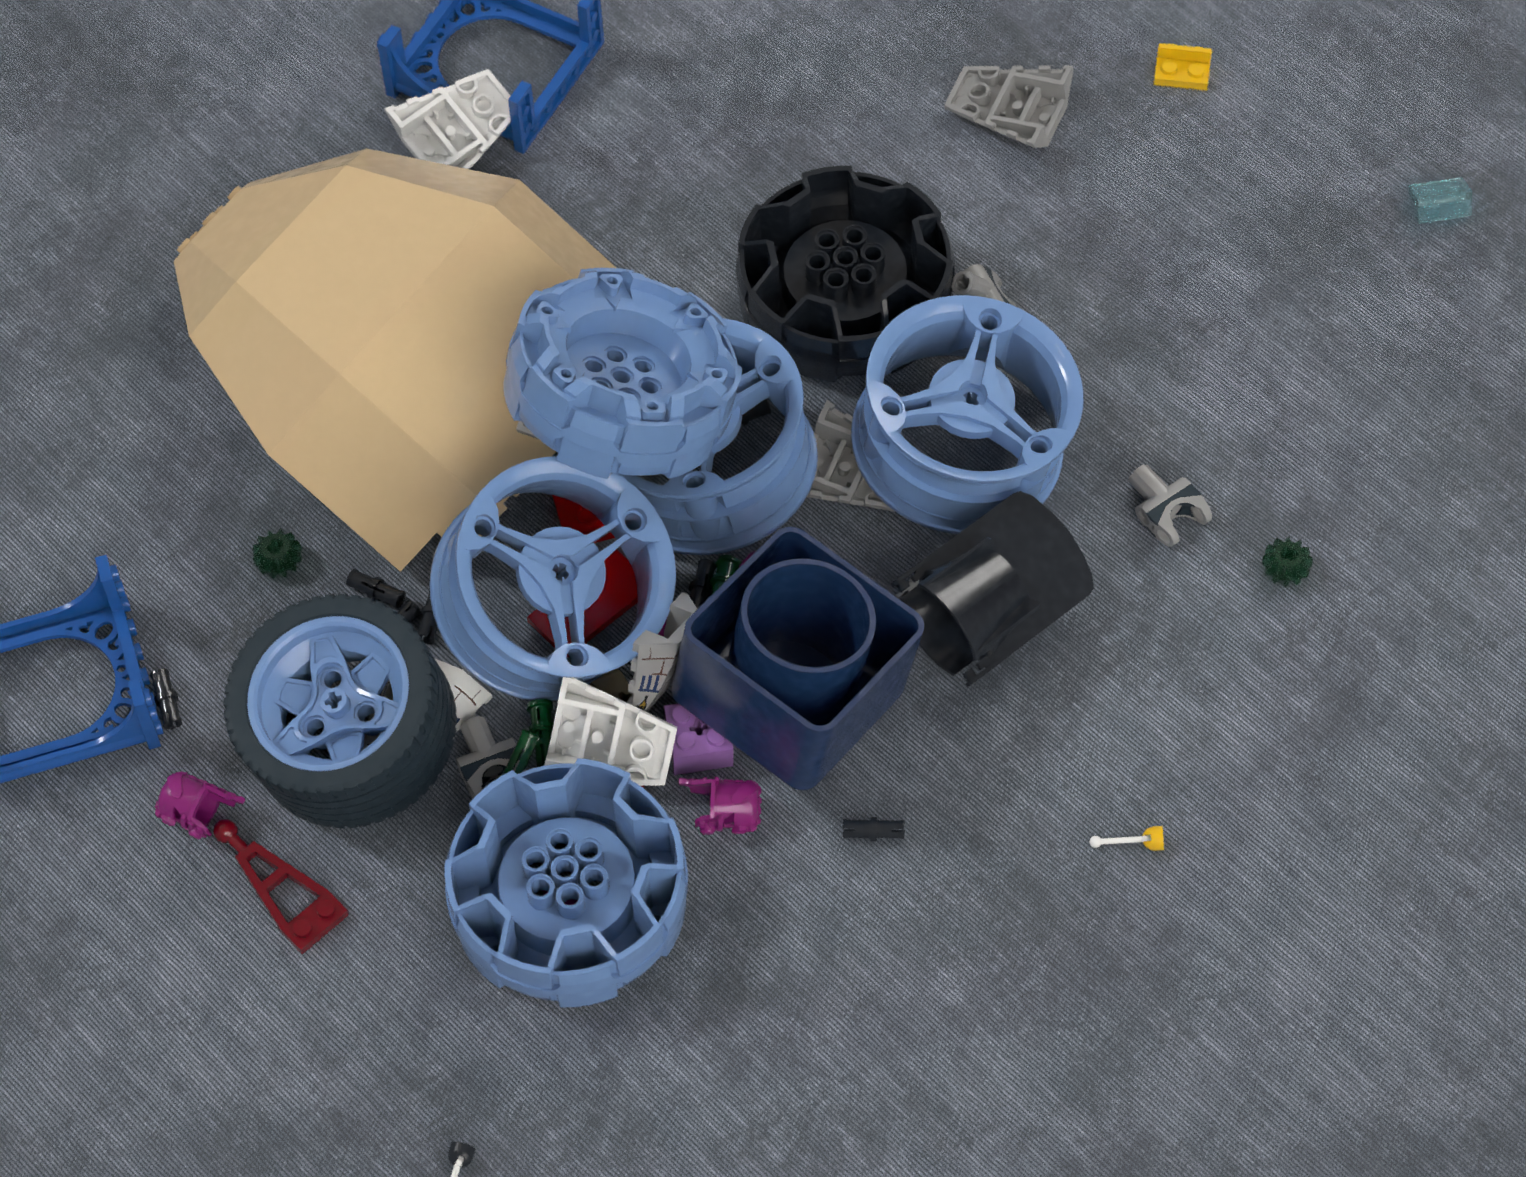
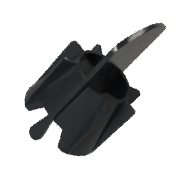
(996, 585)

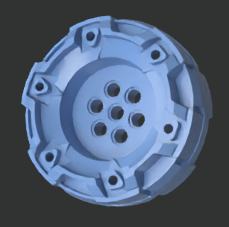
(622, 374)
(538, 942)

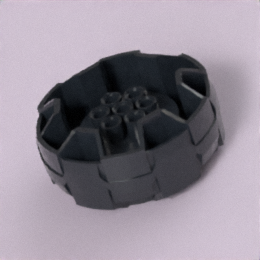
(829, 219)

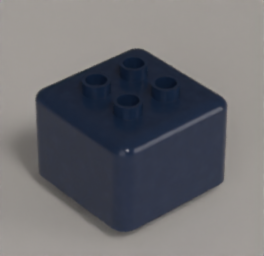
(796, 657)

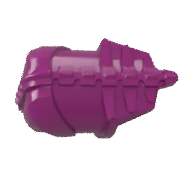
(192, 803)
(729, 803)

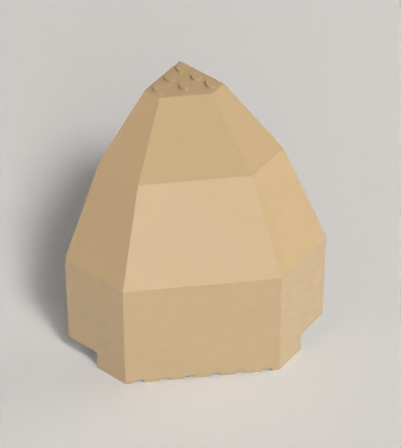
(372, 329)

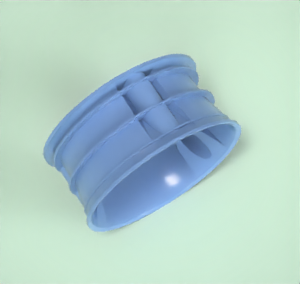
(968, 401)
(724, 515)
(580, 572)

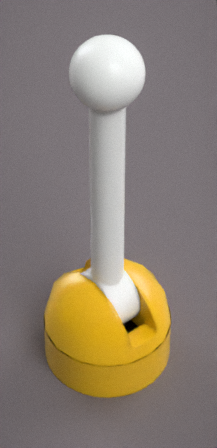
(1151, 838)

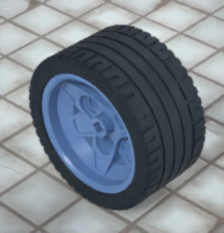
(315, 645)

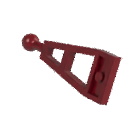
(314, 920)

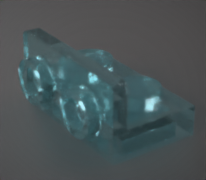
(1441, 199)

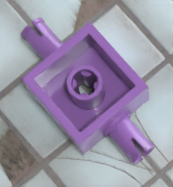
(695, 743)

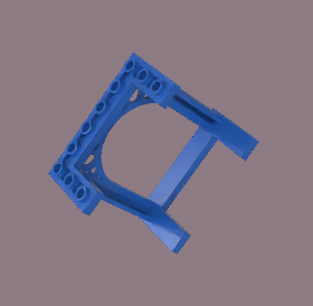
(526, 117)
(99, 605)

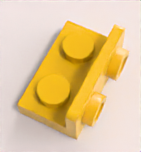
(1182, 66)

